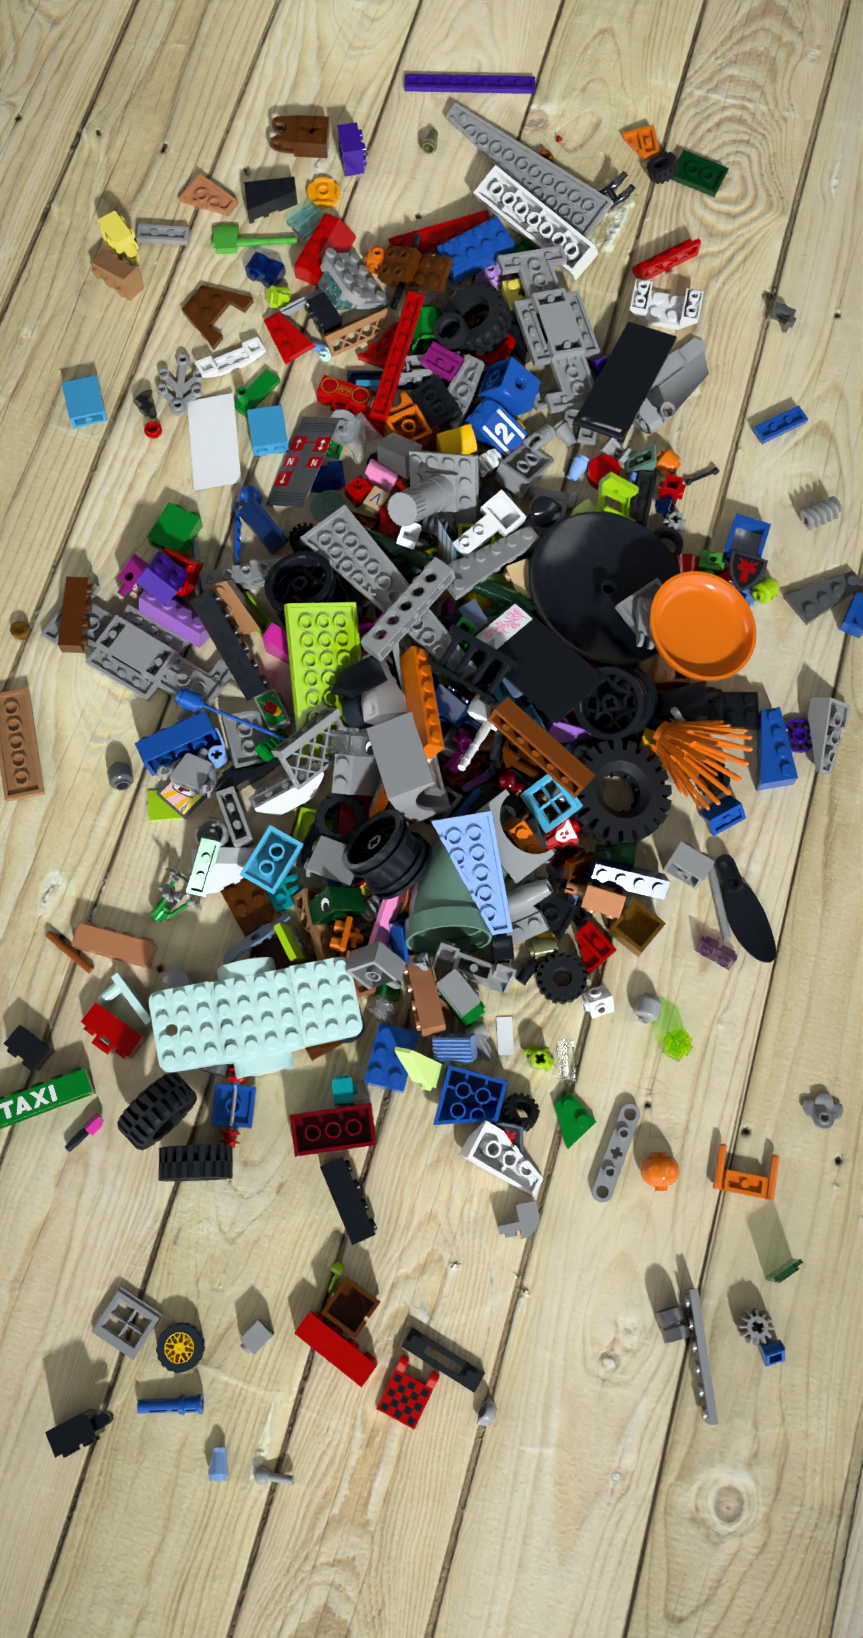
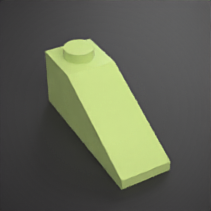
(421, 1068)

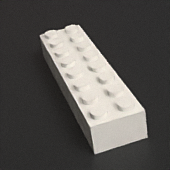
(534, 220)

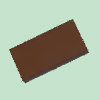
(577, 866)

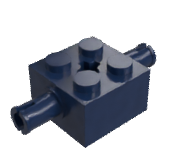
(454, 704)

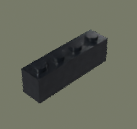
(347, 1200)

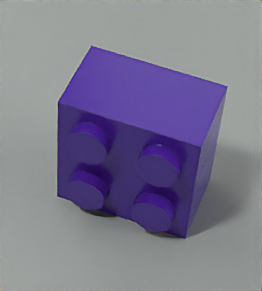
(351, 149)
(162, 577)

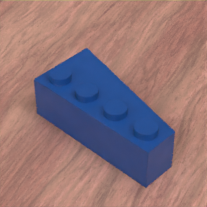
(773, 752)

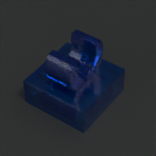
(665, 506)

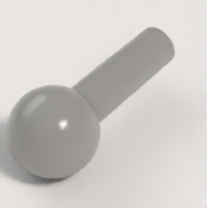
(263, 1475)

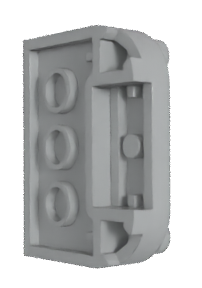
(354, 280)

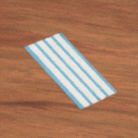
(445, 546)

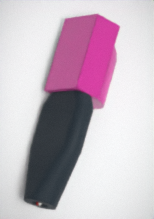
(89, 1127)

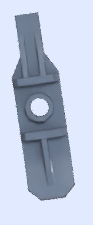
(253, 939)

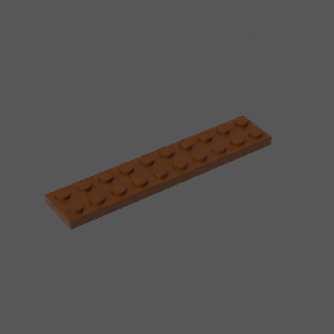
(253, 910)

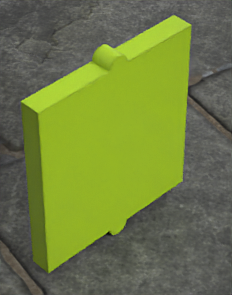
(159, 809)

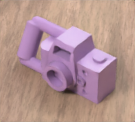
(491, 276)

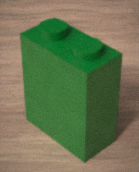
(175, 529)

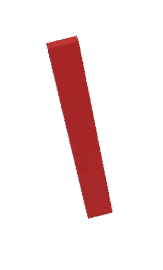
(397, 356)

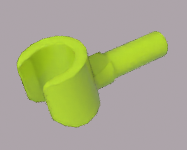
(337, 1269)

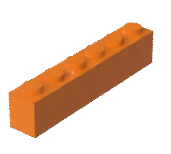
(422, 698)

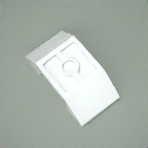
(664, 308)

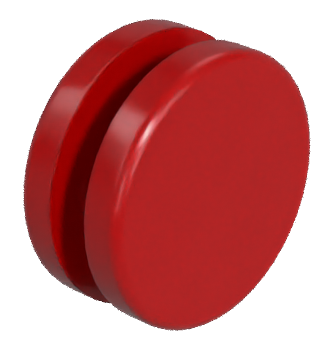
(601, 466)

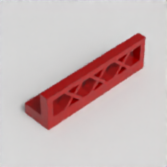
(666, 259)

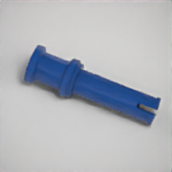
(181, 1405)

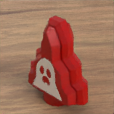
(563, 834)

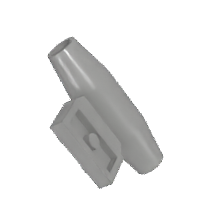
(525, 917)

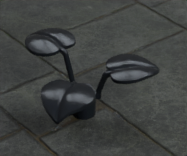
(543, 508)

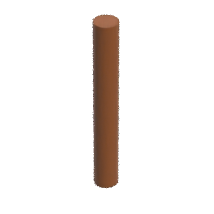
(69, 952)

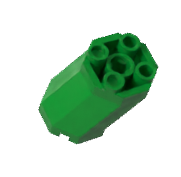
(424, 333)

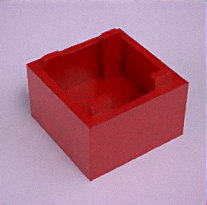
(190, 565)

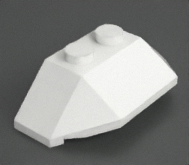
(281, 796)

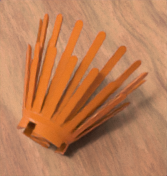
(682, 748)

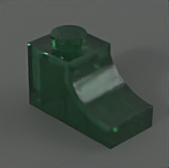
(617, 853)

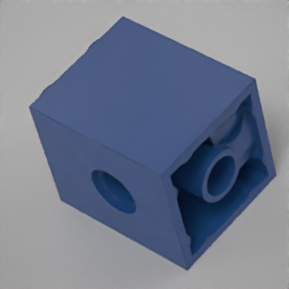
(510, 386)

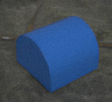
(772, 1352)

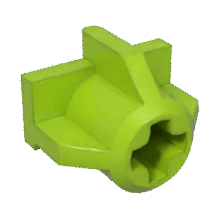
(278, 296)
(538, 1057)

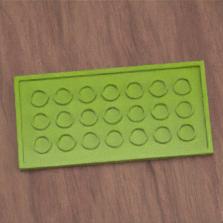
(320, 645)

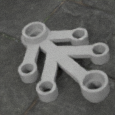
(180, 387)

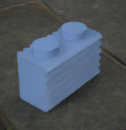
(455, 1047)

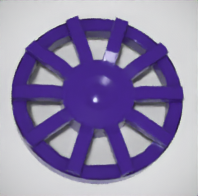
(798, 735)

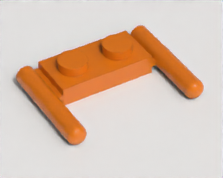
(745, 1183)

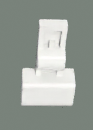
(499, 515)

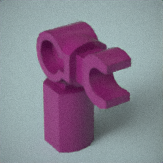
(464, 742)

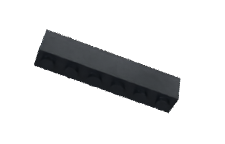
(229, 644)

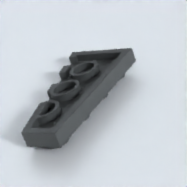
(821, 597)

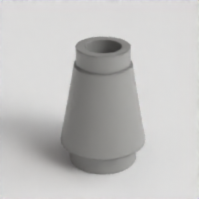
(565, 433)

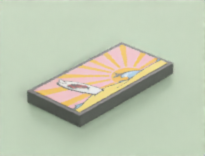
(184, 800)

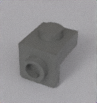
(784, 315)

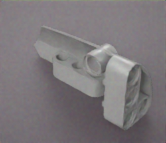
(674, 384)

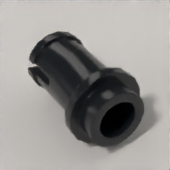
(527, 971)

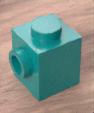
(344, 1090)

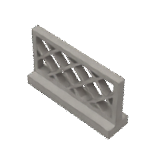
(302, 737)

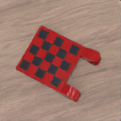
(406, 1396)

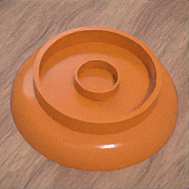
(702, 626)

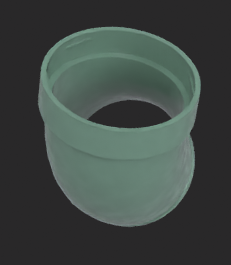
(444, 909)

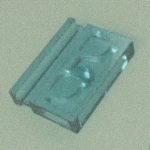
(305, 220)

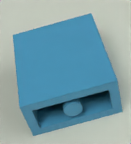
(84, 401)
(267, 430)

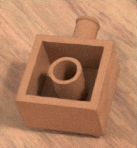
(599, 898)

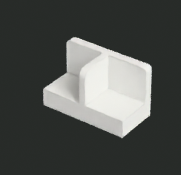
(409, 535)

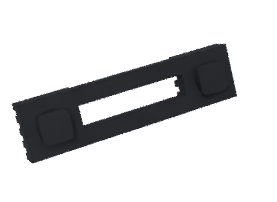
(470, 1375)

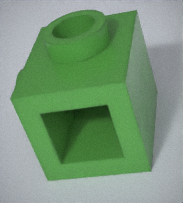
(710, 562)

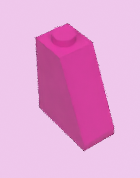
(276, 642)

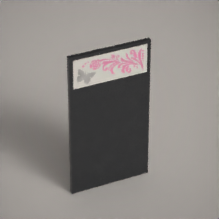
(549, 669)

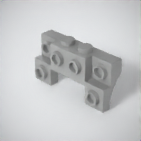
(476, 970)

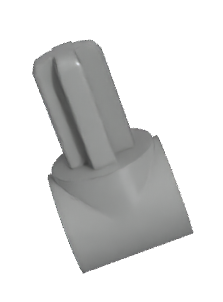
(481, 1040)

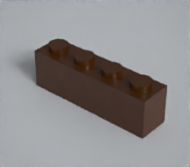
(75, 614)

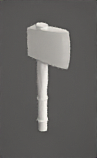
(481, 713)

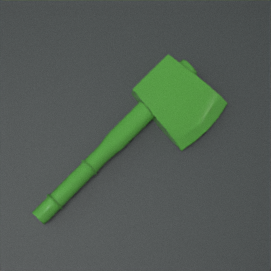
(227, 239)

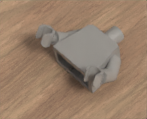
(191, 773)

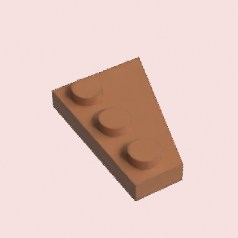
(208, 196)

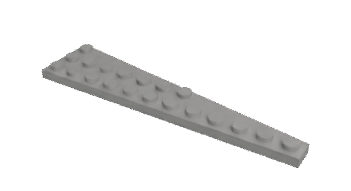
(371, 572)

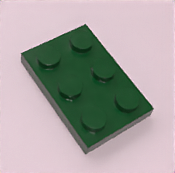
(700, 173)

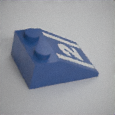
(496, 427)

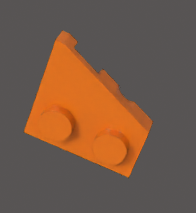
(643, 141)

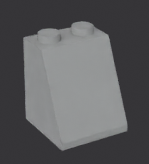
(355, 775)

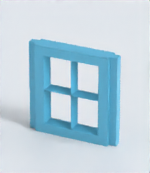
(537, 810)

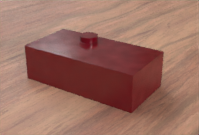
(333, 1129)

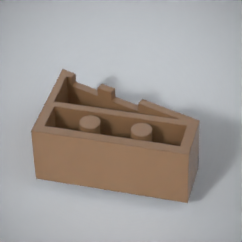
(117, 274)
(239, 609)

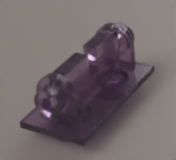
(708, 948)

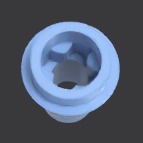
(578, 467)
(218, 1466)

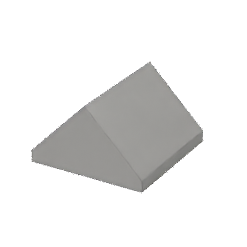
(394, 453)

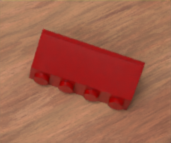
(328, 233)

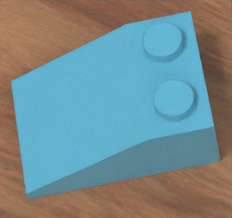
(272, 859)

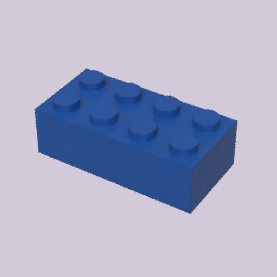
(476, 249)
(176, 741)

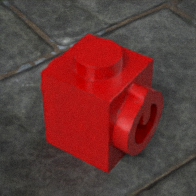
(672, 485)
(358, 490)

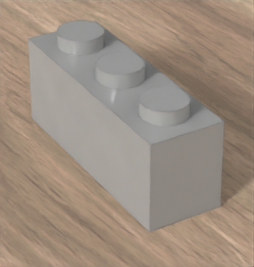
(234, 817)

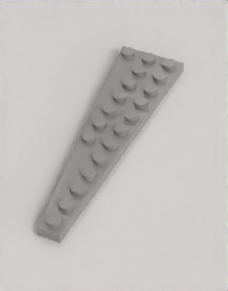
(554, 187)

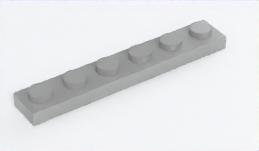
(701, 1366)

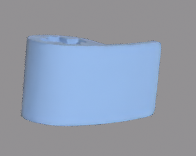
(218, 750)

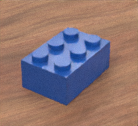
(384, 1065)

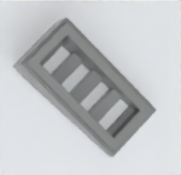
(537, 831)

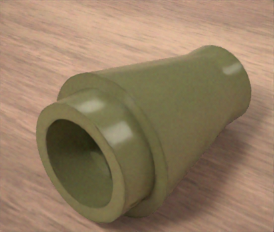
(429, 143)

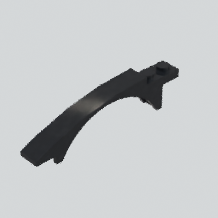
(243, 778)

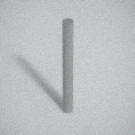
(196, 554)
(719, 903)

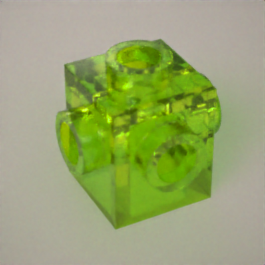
(676, 1051)

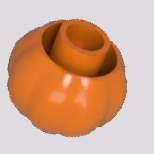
(660, 1170)

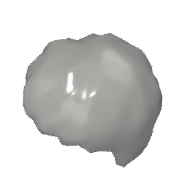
(214, 828)

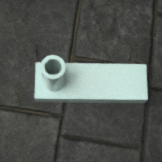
(123, 985)

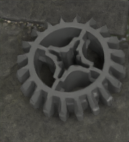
(429, 530)

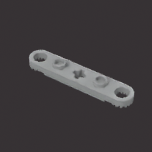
(610, 1167)

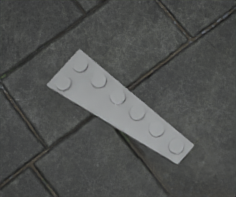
(489, 559)

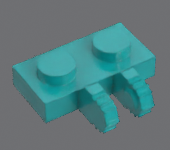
(281, 898)

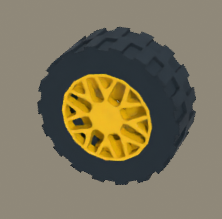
(180, 1347)

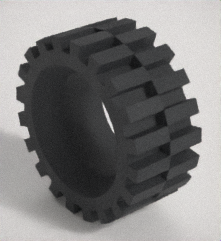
(195, 1162)

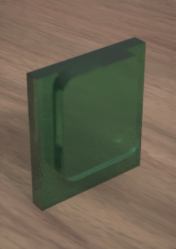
(784, 1271)

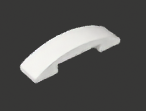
(231, 361)

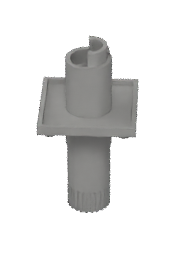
(439, 486)

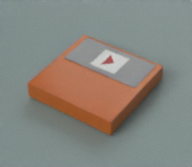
(379, 800)

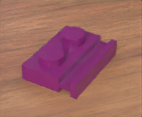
(441, 361)

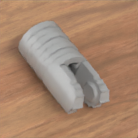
(540, 437)

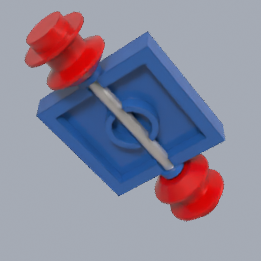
(233, 1107)

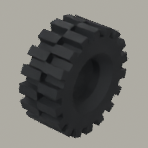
(556, 992)

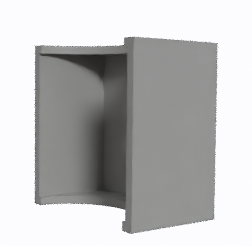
(405, 769)
(513, 860)

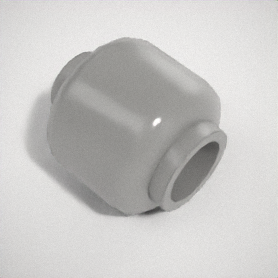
(648, 1008)

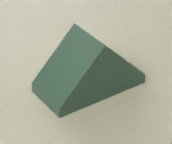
(642, 460)

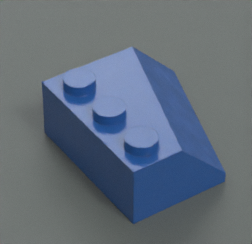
(469, 1097)

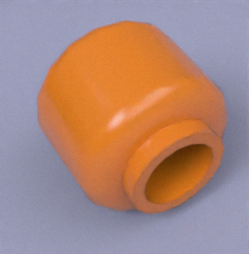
(667, 461)

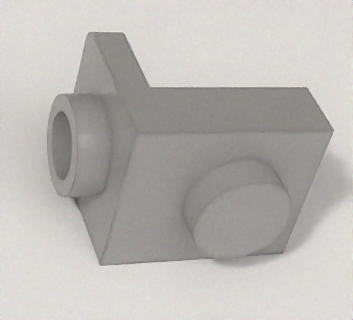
(615, 450)

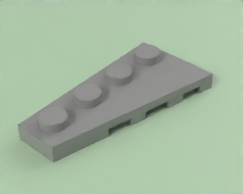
(464, 386)

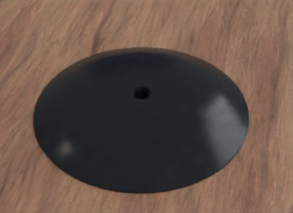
(576, 565)

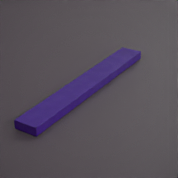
(470, 83)

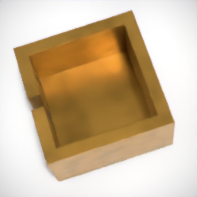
(636, 927)

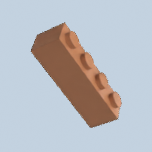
(115, 945)
(426, 999)

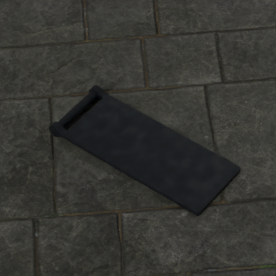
(625, 380)

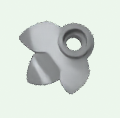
(822, 1106)

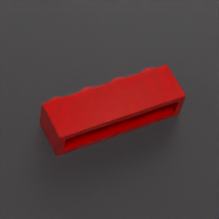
(336, 1348)

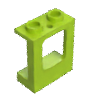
(618, 490)

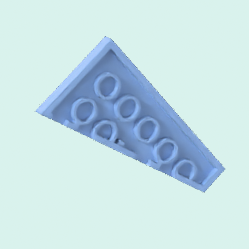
(476, 856)

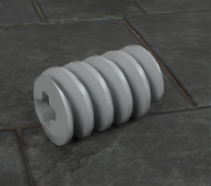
(821, 513)

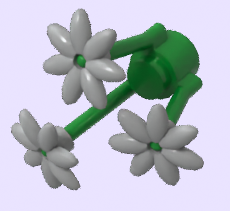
(161, 910)

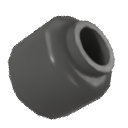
(120, 776)

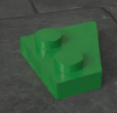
(572, 1119)

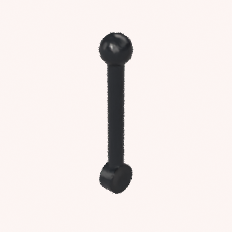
(714, 471)

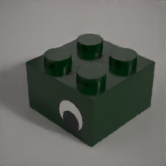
(336, 904)

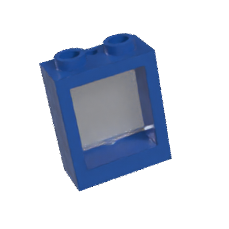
(746, 536)

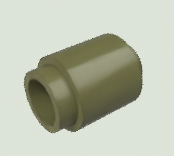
(542, 948)

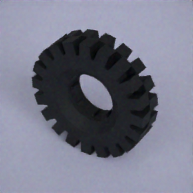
(647, 786)

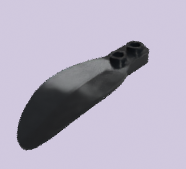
(745, 913)

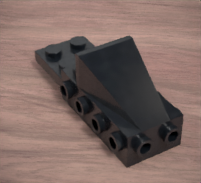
(706, 703)

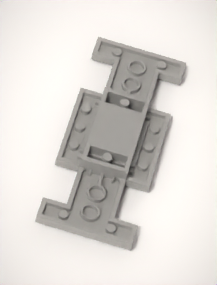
(563, 320)
(149, 650)

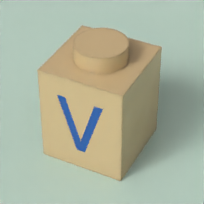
(374, 501)

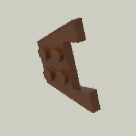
(208, 305)

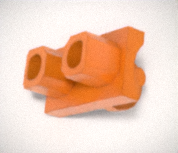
(341, 944)

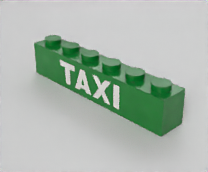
(45, 1097)

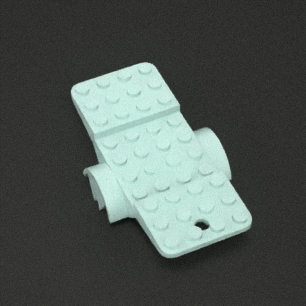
(255, 1015)

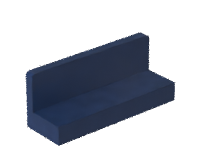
(263, 526)

